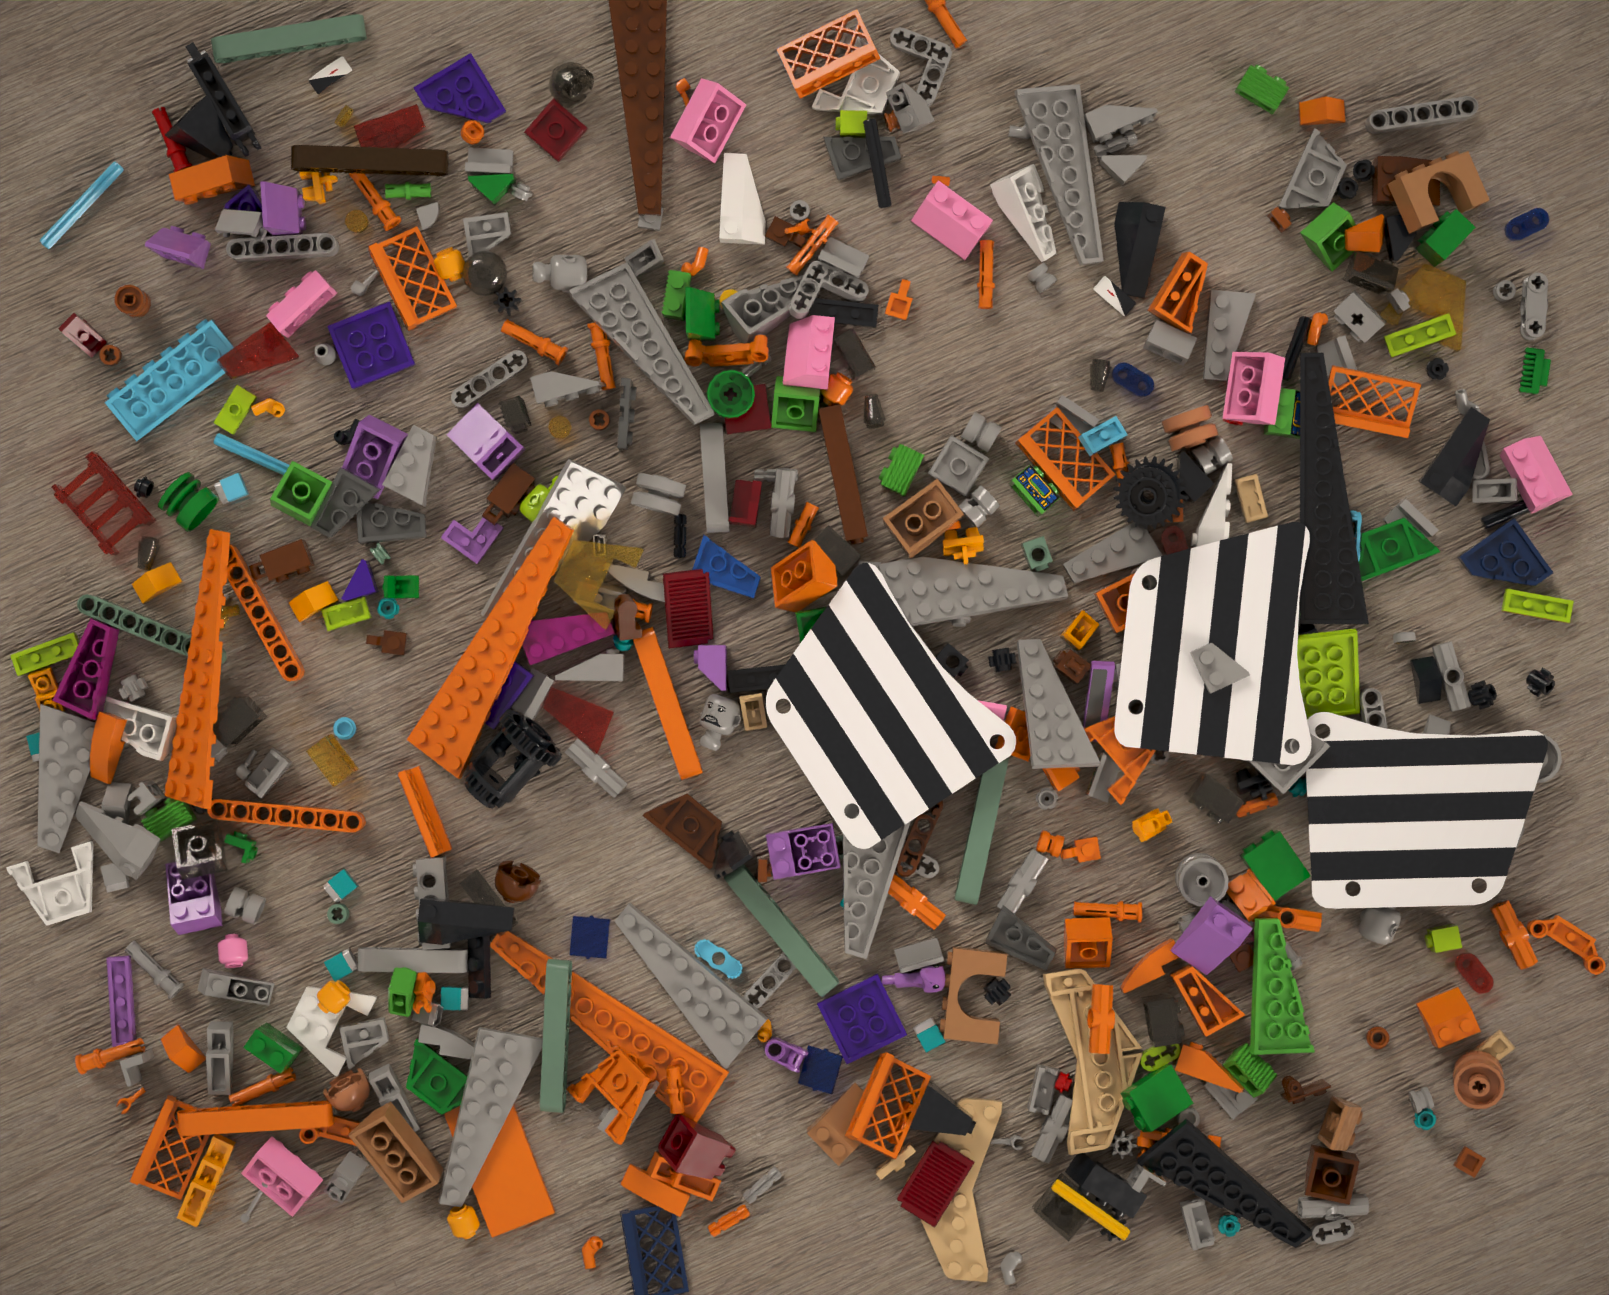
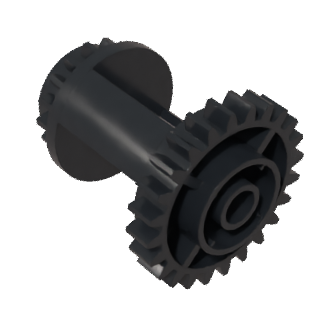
(1158, 480)
(530, 740)

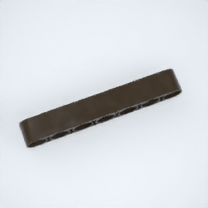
(369, 160)

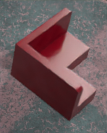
(745, 503)

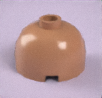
(348, 1091)

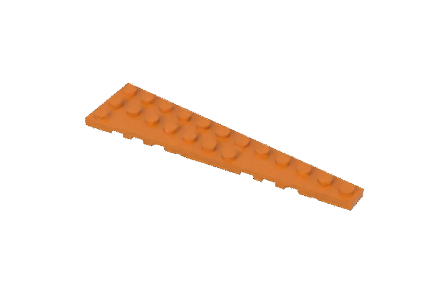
(467, 696)
(199, 699)
(622, 1028)

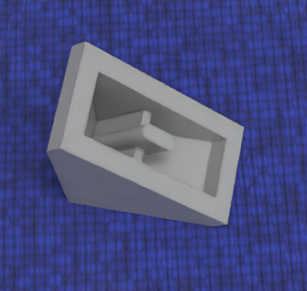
(1122, 166)
(645, 259)
(116, 800)

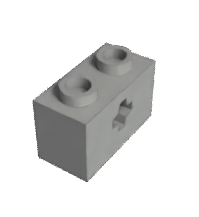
(1371, 319)

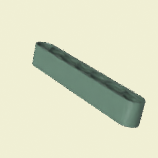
(288, 38)
(141, 627)
(980, 834)
(782, 930)
(556, 1035)

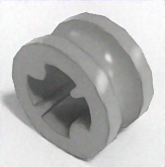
(802, 204)
(1496, 290)

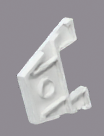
(865, 87)
(62, 895)
(316, 1027)

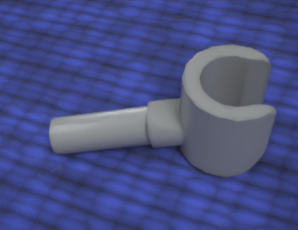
(360, 288)
(242, 771)
(1008, 1141)

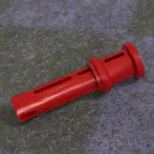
(174, 150)

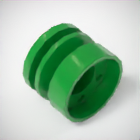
(740, 385)
(185, 499)

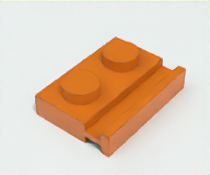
(1249, 895)

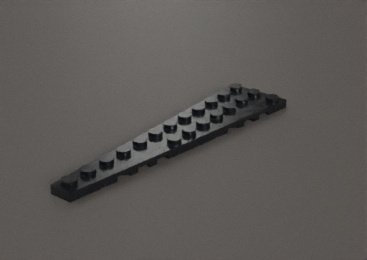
(1331, 575)

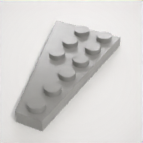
(1051, 720)
(62, 772)

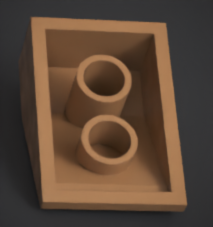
(923, 518)
(1339, 1124)
(832, 1125)

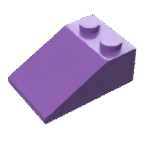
(282, 209)
(180, 247)
(374, 450)
(1211, 936)

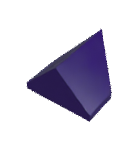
(246, 200)

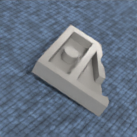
(486, 231)
(363, 1038)

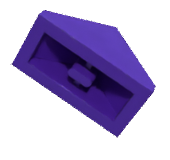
(361, 583)

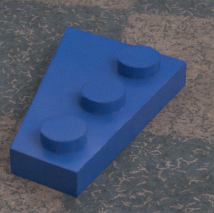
(726, 570)

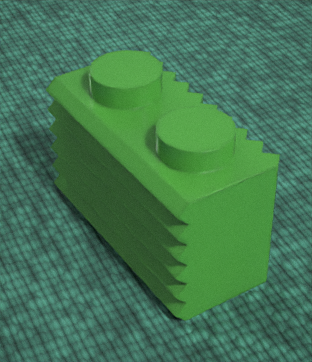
(1262, 88)
(675, 295)
(901, 470)
(170, 816)
(401, 991)
(1250, 1070)

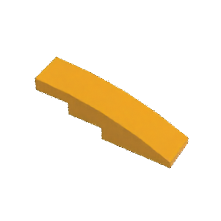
(206, 1180)

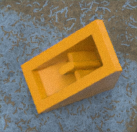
(156, 582)
(313, 601)
(1079, 630)

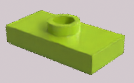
(235, 409)
(346, 613)

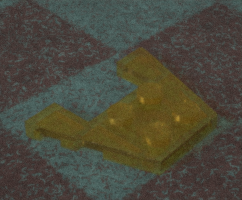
(1437, 295)
(585, 571)

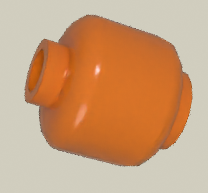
(838, 389)

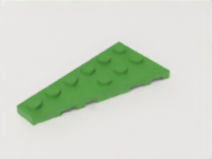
(1276, 1002)

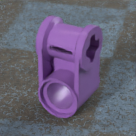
(786, 1054)

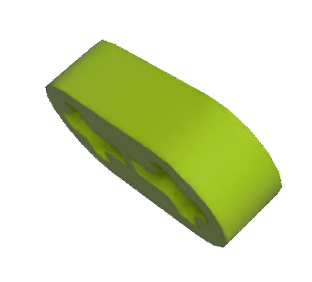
(1161, 1060)

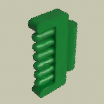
(1540, 371)

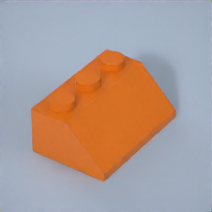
(802, 577)

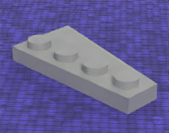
(1225, 327)
(1120, 550)

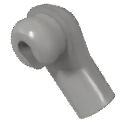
(1019, 132)

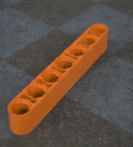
(267, 620)
(667, 704)
(275, 815)
(255, 1118)

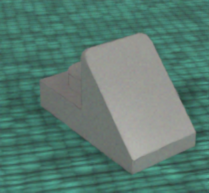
(1495, 490)

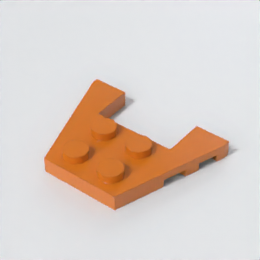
(1129, 759)
(621, 1084)

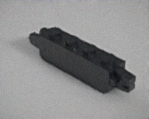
(222, 98)

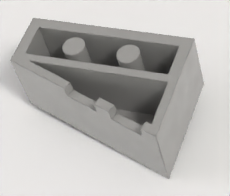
(413, 466)

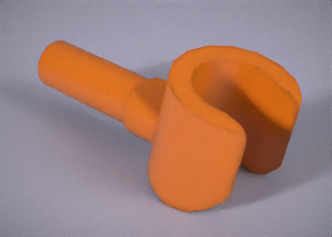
(682, 86)
(801, 227)
(128, 1101)

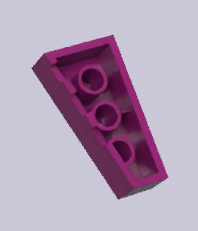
(560, 635)
(89, 671)

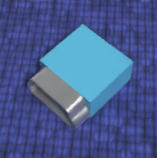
(231, 488)

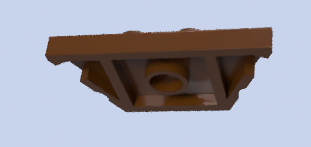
(689, 826)

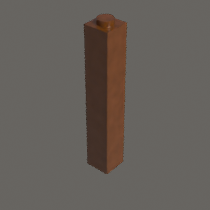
(843, 474)

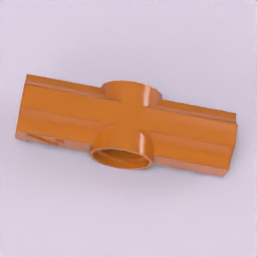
(915, 902)
(1300, 919)
(1514, 934)
(1101, 1019)

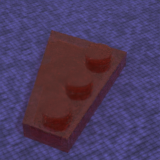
(390, 129)
(258, 352)
(581, 717)

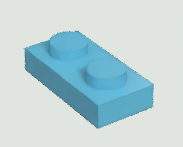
(1102, 436)

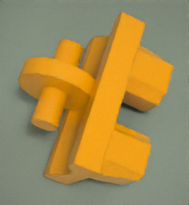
(316, 192)
(963, 547)
(1151, 824)

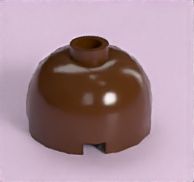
(516, 882)

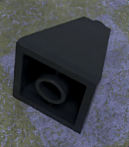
(202, 131)
(941, 1114)

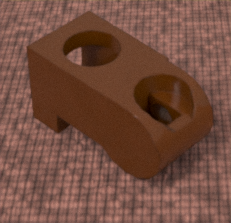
(625, 613)

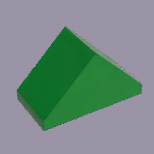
(492, 186)

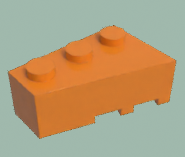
(211, 179)
(1180, 293)
(1205, 1002)

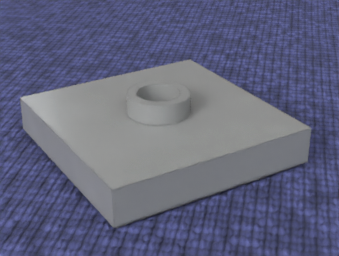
(958, 466)

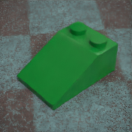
(701, 315)

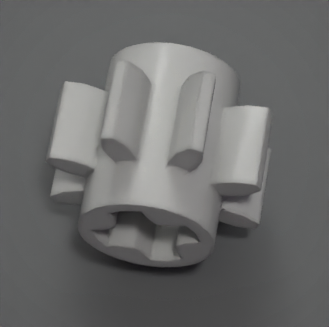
(133, 688)
(1121, 1137)

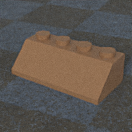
(396, 1152)

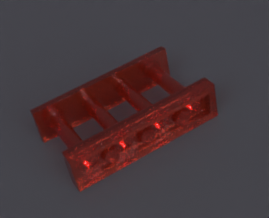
(125, 499)

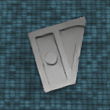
(1217, 667)

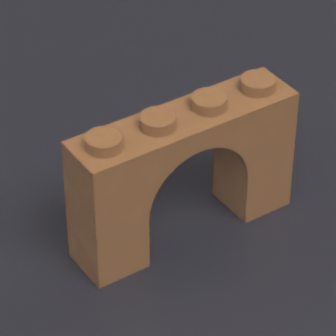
(1456, 172)
(964, 964)

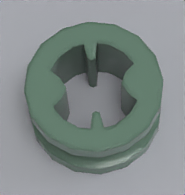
(380, 553)
(345, 912)

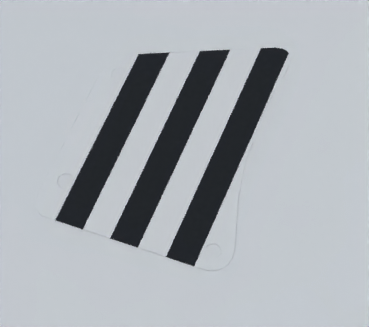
(1247, 604)
(879, 714)
(1416, 813)

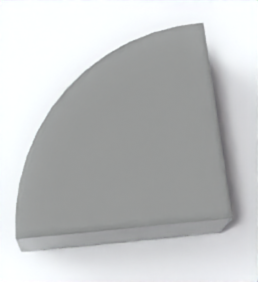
(428, 215)

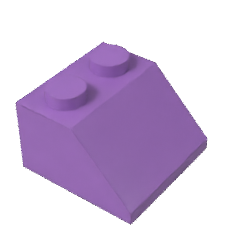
(713, 663)

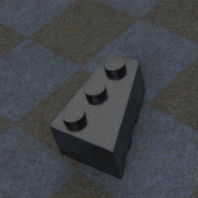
(1105, 1185)

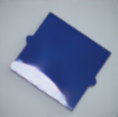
(589, 937)
(820, 1069)

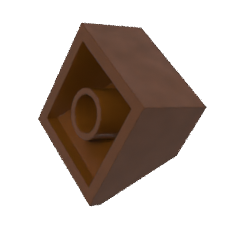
(1331, 1174)

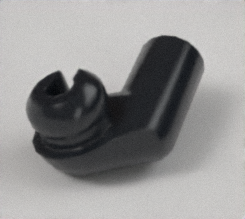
(345, 437)

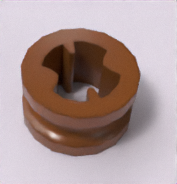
(891, 121)
(117, 353)
(592, 421)

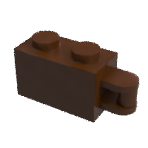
(508, 494)
(283, 562)
(1071, 665)

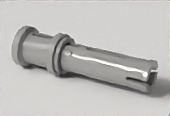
(161, 976)

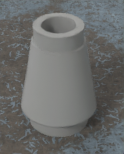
(330, 355)

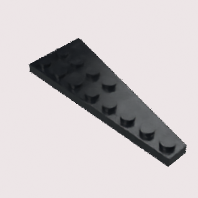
(1212, 1175)

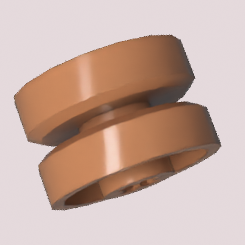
(1190, 430)
(1478, 1080)

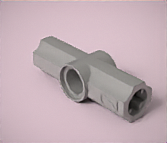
(782, 502)
(1455, 691)
(596, 768)
(1023, 881)
(1053, 1129)
(1315, 1207)

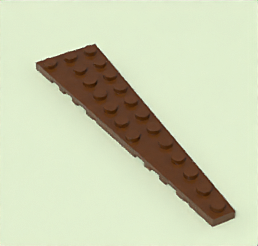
(641, 59)

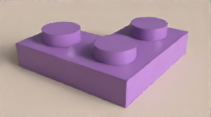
(474, 543)

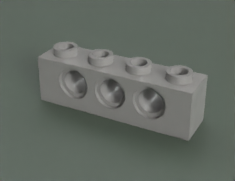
(436, 867)

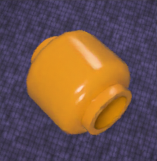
(449, 264)
(333, 996)
(463, 1221)

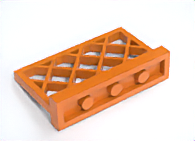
(838, 67)
(393, 283)
(1370, 421)
(1052, 473)
(425, 811)
(873, 1093)
(153, 1146)

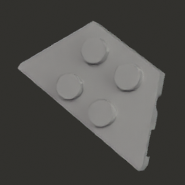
(1314, 176)

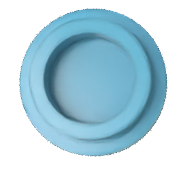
(344, 728)

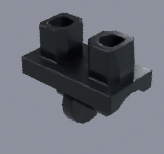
(1246, 784)

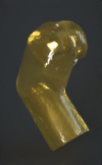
(229, 611)

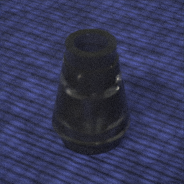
(1099, 374)
(873, 412)
(147, 552)

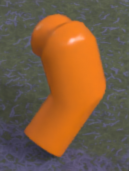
(698, 264)
(1318, 321)
(589, 1249)

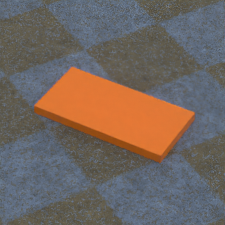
(510, 1181)

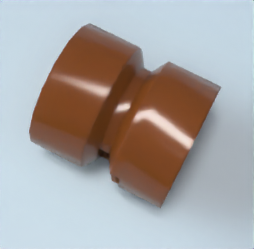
(132, 301)

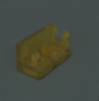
(332, 760)

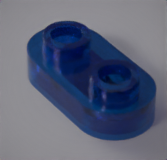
(1526, 225)
(1133, 378)

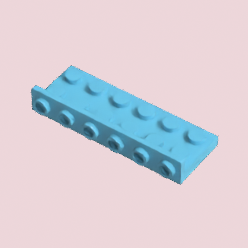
(171, 380)

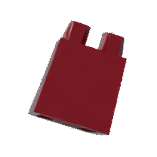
(694, 1149)

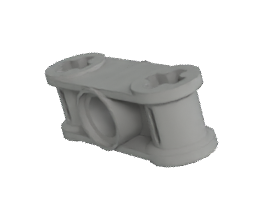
(1534, 306)

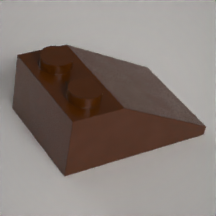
(1386, 168)

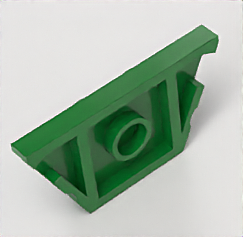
(1392, 547)
(435, 1079)

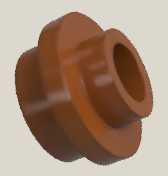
(1384, 1037)

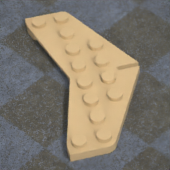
(1098, 1076)
(958, 1233)

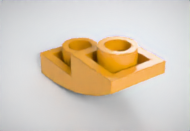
(45, 687)

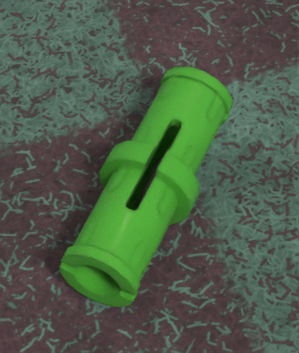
(407, 190)

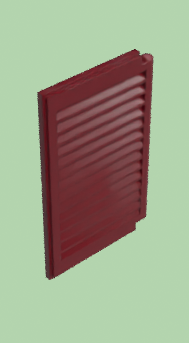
(688, 608)
(934, 1182)

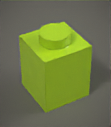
(851, 123)
(1443, 938)

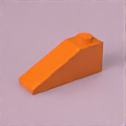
(1202, 1065)

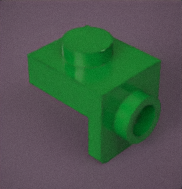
(401, 586)
(240, 840)

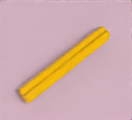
(1090, 1209)

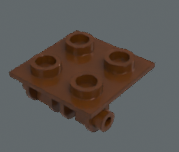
(1296, 1093)

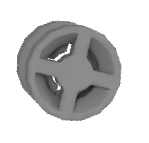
(1421, 1099)

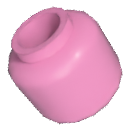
(232, 951)

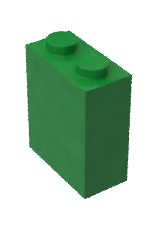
(1274, 864)
(273, 1047)
(1156, 1098)

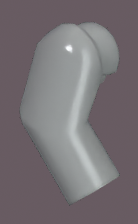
(1463, 403)
(1008, 1265)

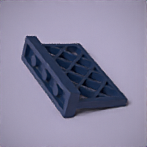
(634, 1254)

